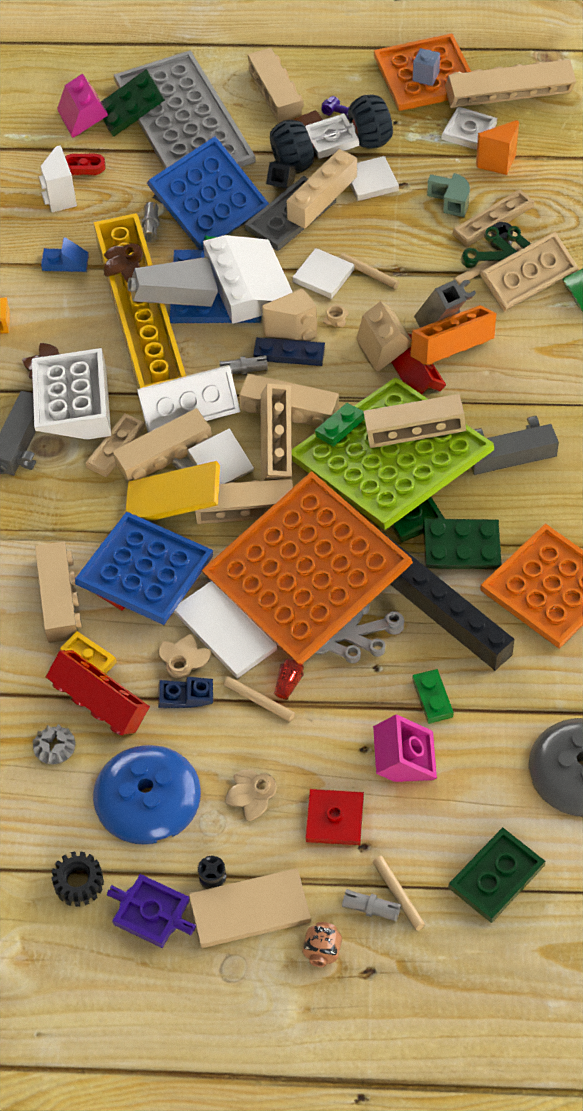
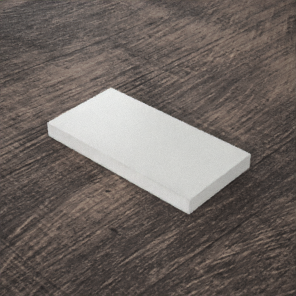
(207, 391)
(225, 629)

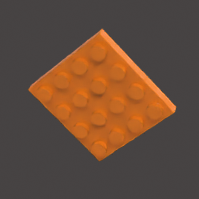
(397, 70)
(542, 585)

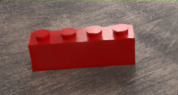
(97, 692)

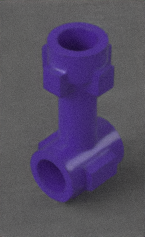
(333, 105)

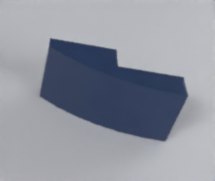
(187, 694)

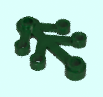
(506, 248)

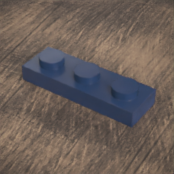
(290, 351)

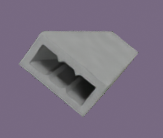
(175, 283)

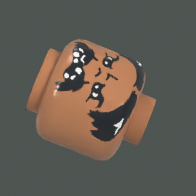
(322, 944)

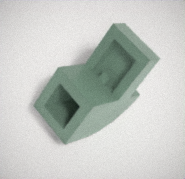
(453, 191)

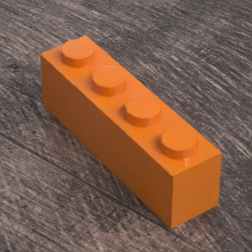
(453, 334)

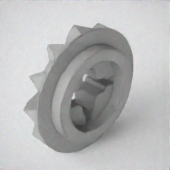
(61, 751)

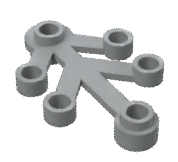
(354, 635)

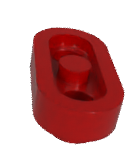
(86, 164)

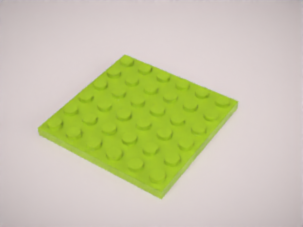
(394, 477)

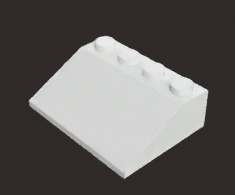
(245, 274)
(72, 394)

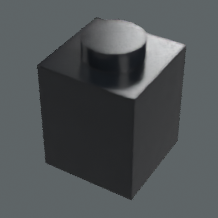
(281, 174)

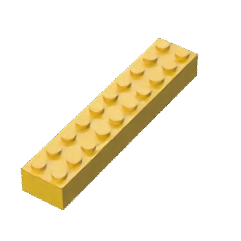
(143, 324)

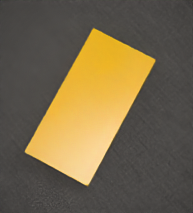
(174, 492)

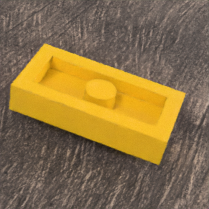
(90, 651)

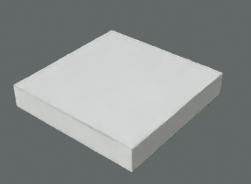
(466, 125)
(374, 179)
(323, 273)
(227, 452)

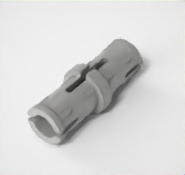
(150, 221)
(246, 365)
(371, 905)

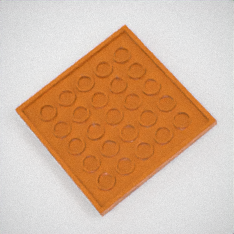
(307, 567)

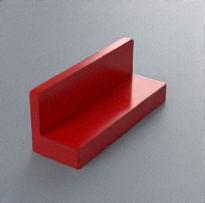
(416, 374)

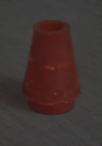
(288, 678)

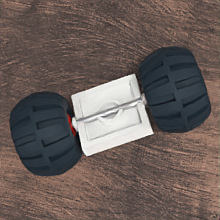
(368, 127)

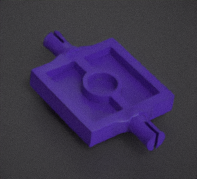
(151, 910)

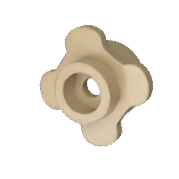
(336, 316)

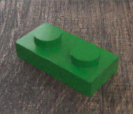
(340, 424)
(432, 696)

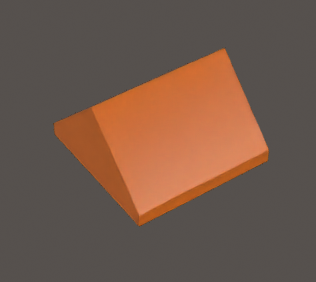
(497, 148)

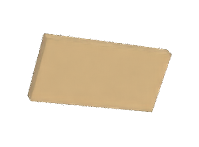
(529, 271)
(249, 908)

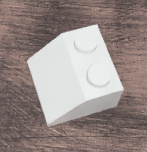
(57, 182)

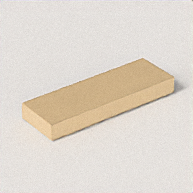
(124, 431)

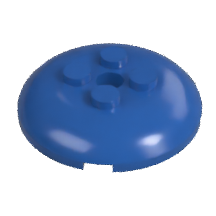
(149, 815)

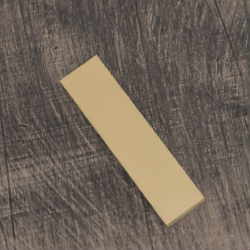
(502, 211)

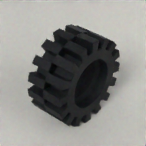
(83, 892)

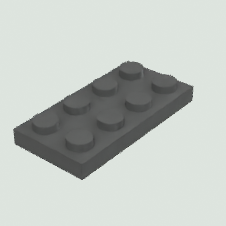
(272, 221)

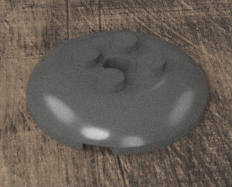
(557, 768)

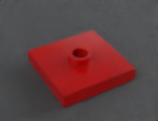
(335, 817)

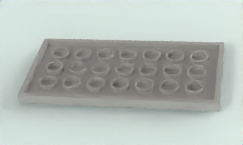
(188, 114)

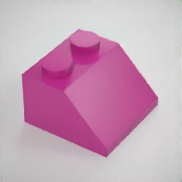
(80, 106)
(404, 750)

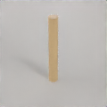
(370, 271)
(259, 699)
(399, 893)

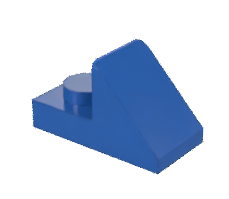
(69, 258)

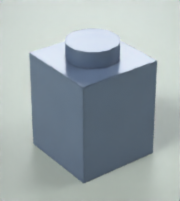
(426, 67)

